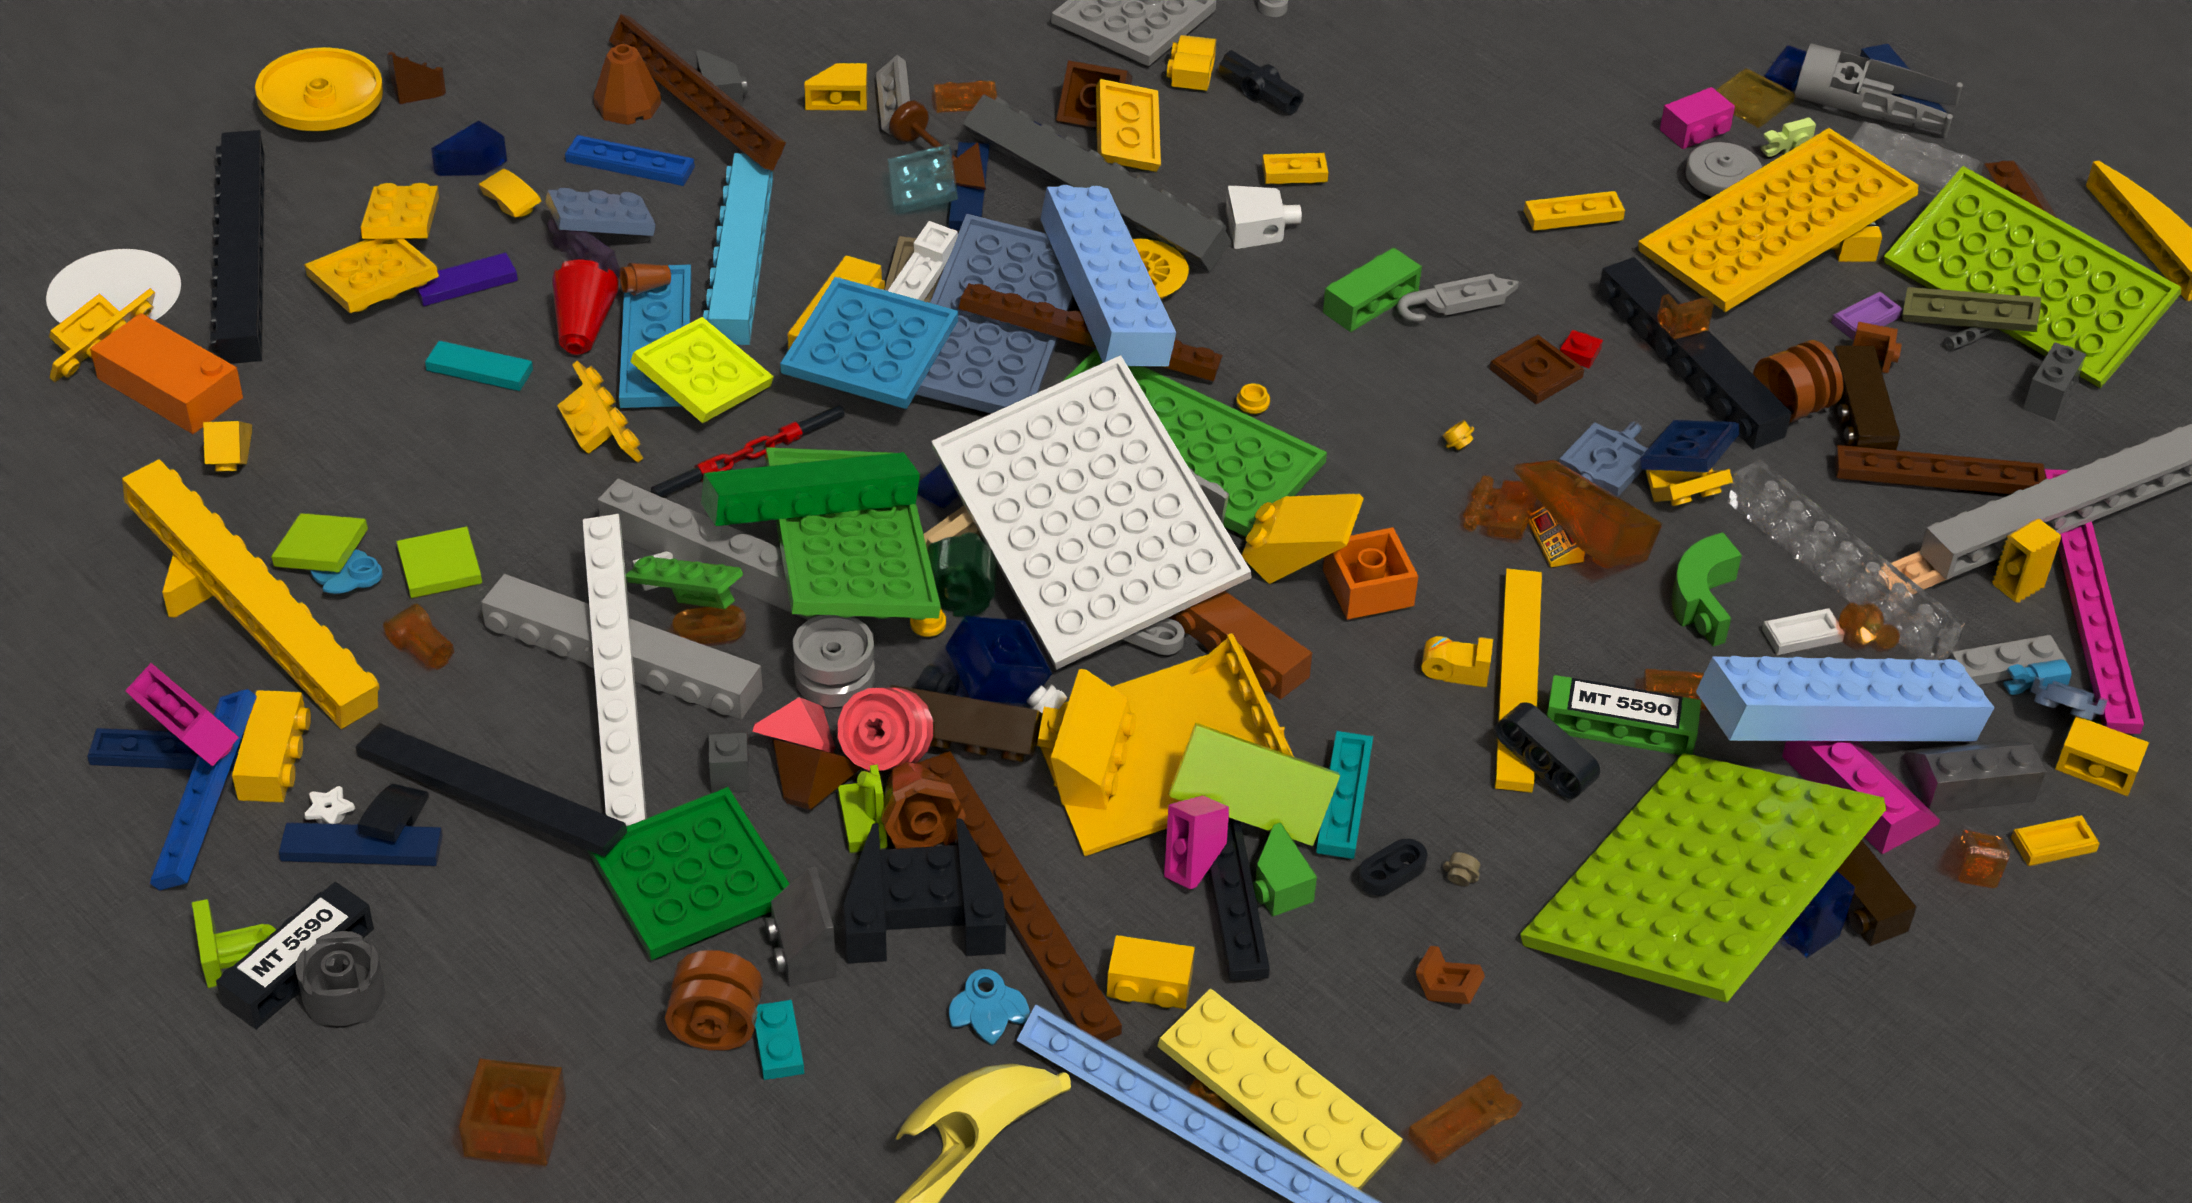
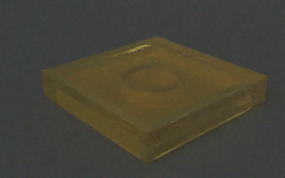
(1755, 97)

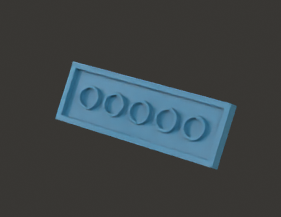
(645, 321)

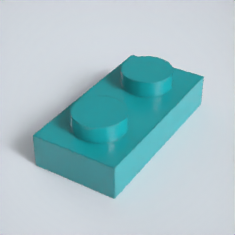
(778, 1040)

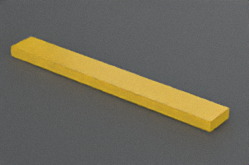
(1518, 667)

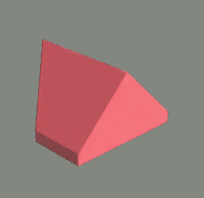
(799, 723)

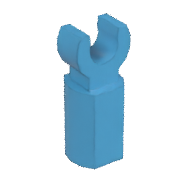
(2024, 677)

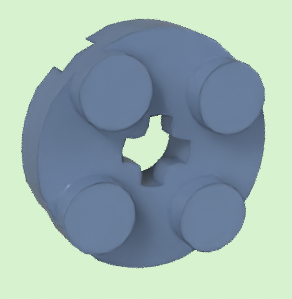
(2078, 699)

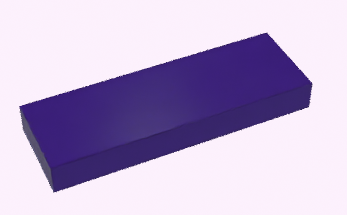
(468, 279)

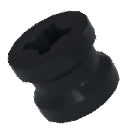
(936, 681)

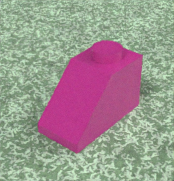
(1194, 838)

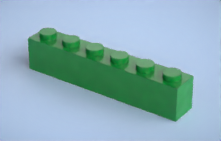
(809, 488)

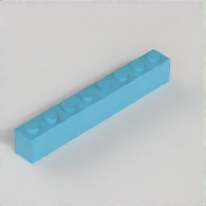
(740, 249)

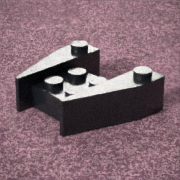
(923, 891)

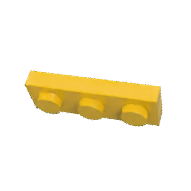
(1574, 210)

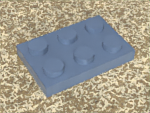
(600, 212)

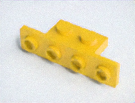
(89, 326)
(594, 418)

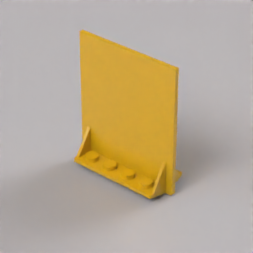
(1207, 690)

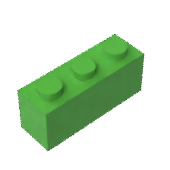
(1371, 289)

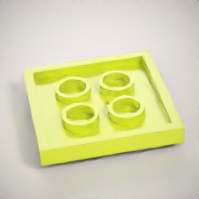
(702, 369)

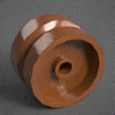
(714, 1000)

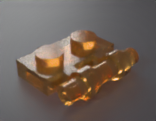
(1510, 512)

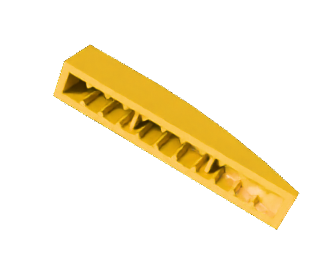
(2148, 222)

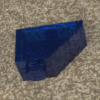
(470, 152)

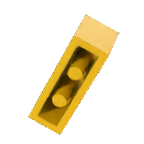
(271, 746)

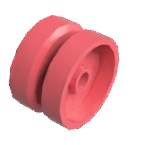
(885, 728)

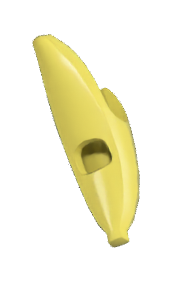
(971, 1116)

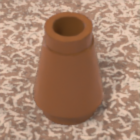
(640, 278)

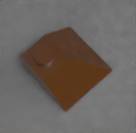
(1079, 91)

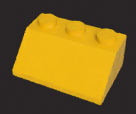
(1092, 742)

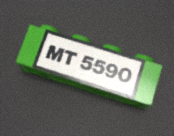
(1624, 715)

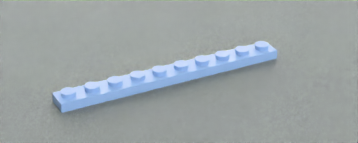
(1184, 1112)

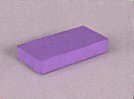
(1873, 310)

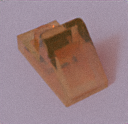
(1983, 859)

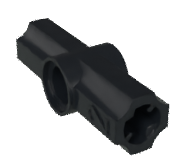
(1261, 82)

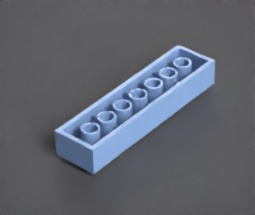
(1107, 276)
(1843, 699)

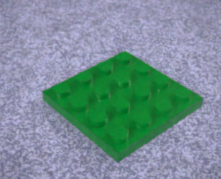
(691, 873)

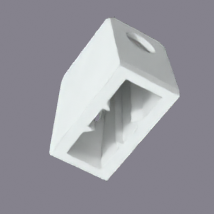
(1258, 215)

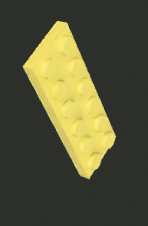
(1278, 1090)

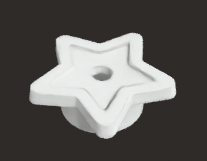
(331, 815)

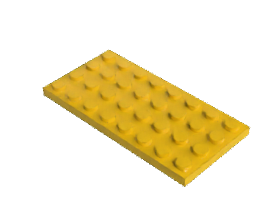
(1777, 219)

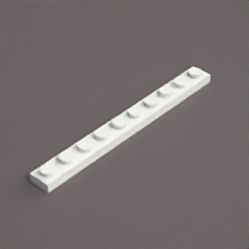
(614, 670)

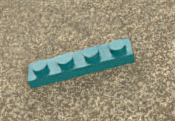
(1342, 819)

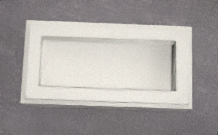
(1803, 631)

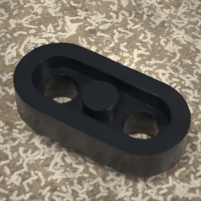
(1387, 872)

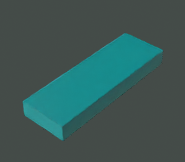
(479, 365)

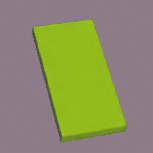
(1255, 783)

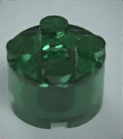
(963, 573)

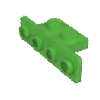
(690, 581)

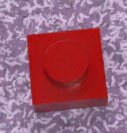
(1582, 348)

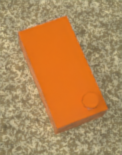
(166, 373)

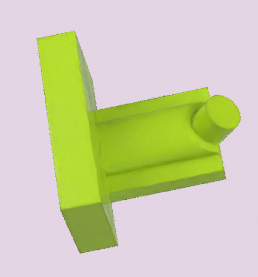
(861, 807)
(224, 948)

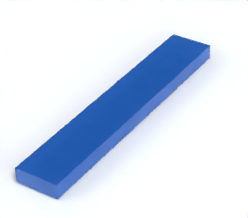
(200, 799)

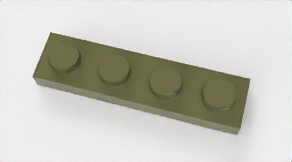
(1972, 309)

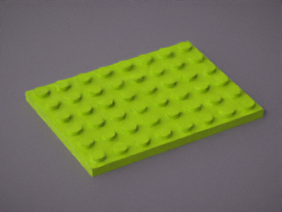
(1704, 875)

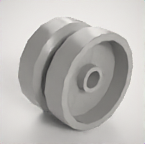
(833, 659)

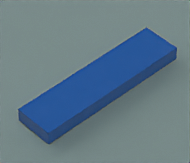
(630, 160)

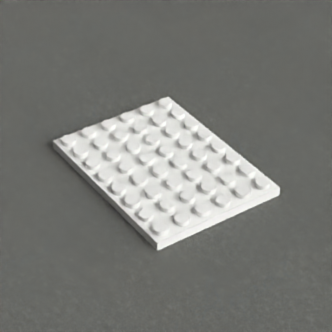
(1090, 511)

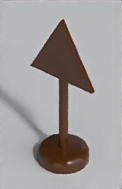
(911, 121)

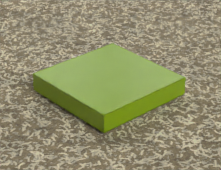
(319, 542)
(439, 562)

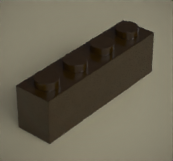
(1865, 400)
(981, 725)
(1878, 903)

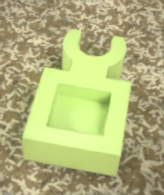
(1790, 137)

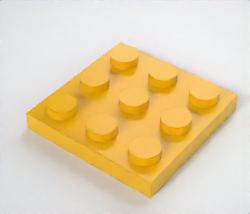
(371, 272)

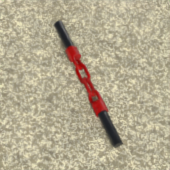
(787, 435)

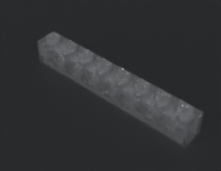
(1844, 560)

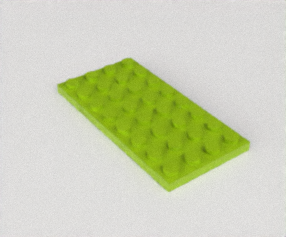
(2000, 244)

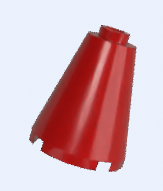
(582, 302)

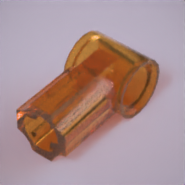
(415, 632)

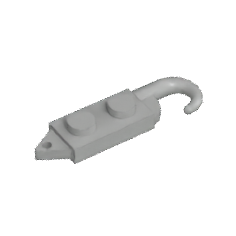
(1459, 296)

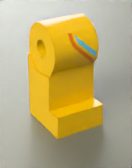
(1457, 661)

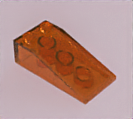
(1591, 515)

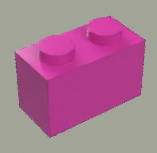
(1697, 118)

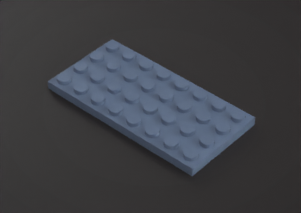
(985, 359)

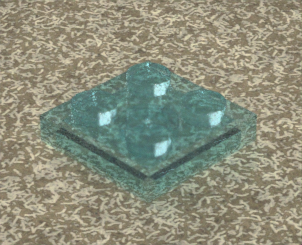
(923, 179)

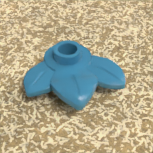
(358, 571)
(988, 1010)

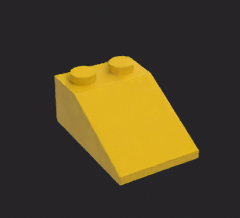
(1299, 532)

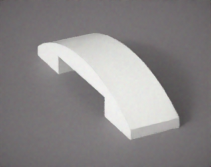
(927, 262)

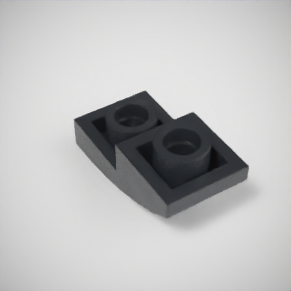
(392, 811)

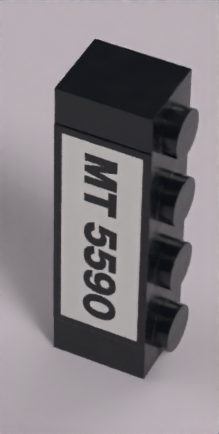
(267, 974)

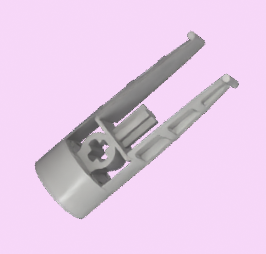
(1867, 89)

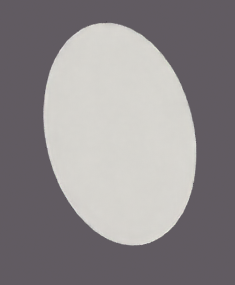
(118, 277)

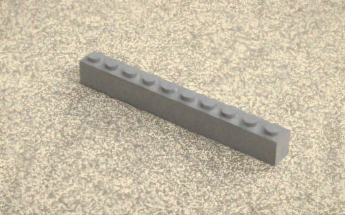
(2061, 502)

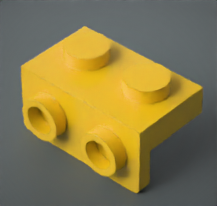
(1680, 485)

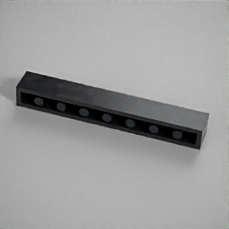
(1696, 358)

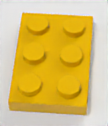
(1128, 125)
(400, 211)

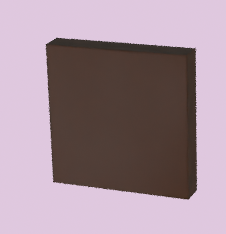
(1536, 369)

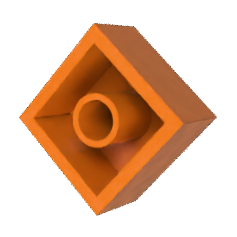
(1372, 574)

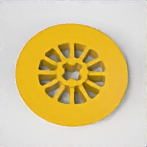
(1164, 265)

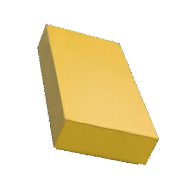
(2055, 840)

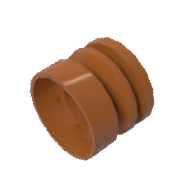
(1802, 378)

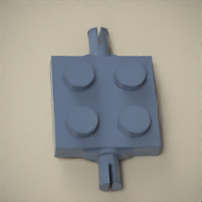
(1607, 456)

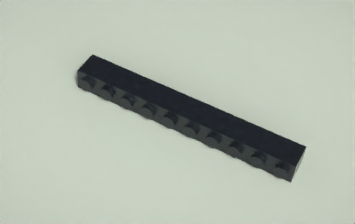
(239, 248)

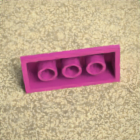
(1856, 769)

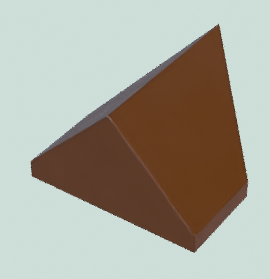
(414, 81)
(809, 773)

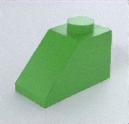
(1283, 874)

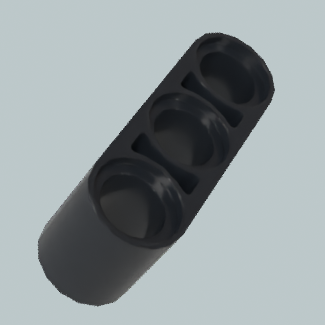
(1547, 750)

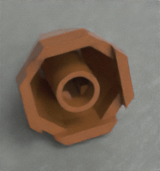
(626, 87)
(920, 808)

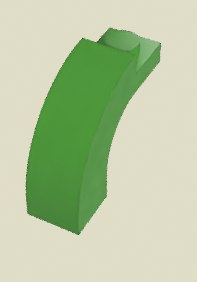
(1701, 568)

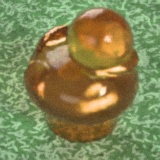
(1866, 624)

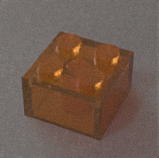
(512, 1112)

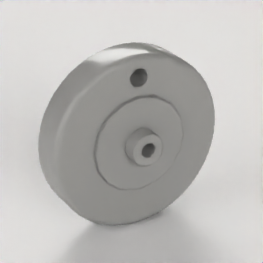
(1719, 166)

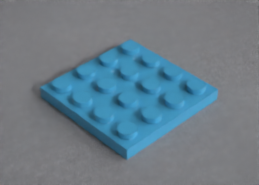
(869, 342)

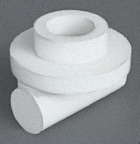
(1046, 698)

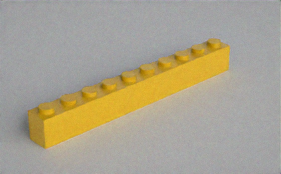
(251, 593)

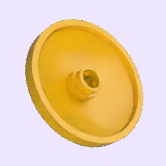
(319, 89)

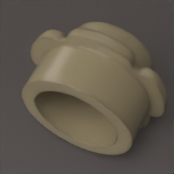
(1462, 869)

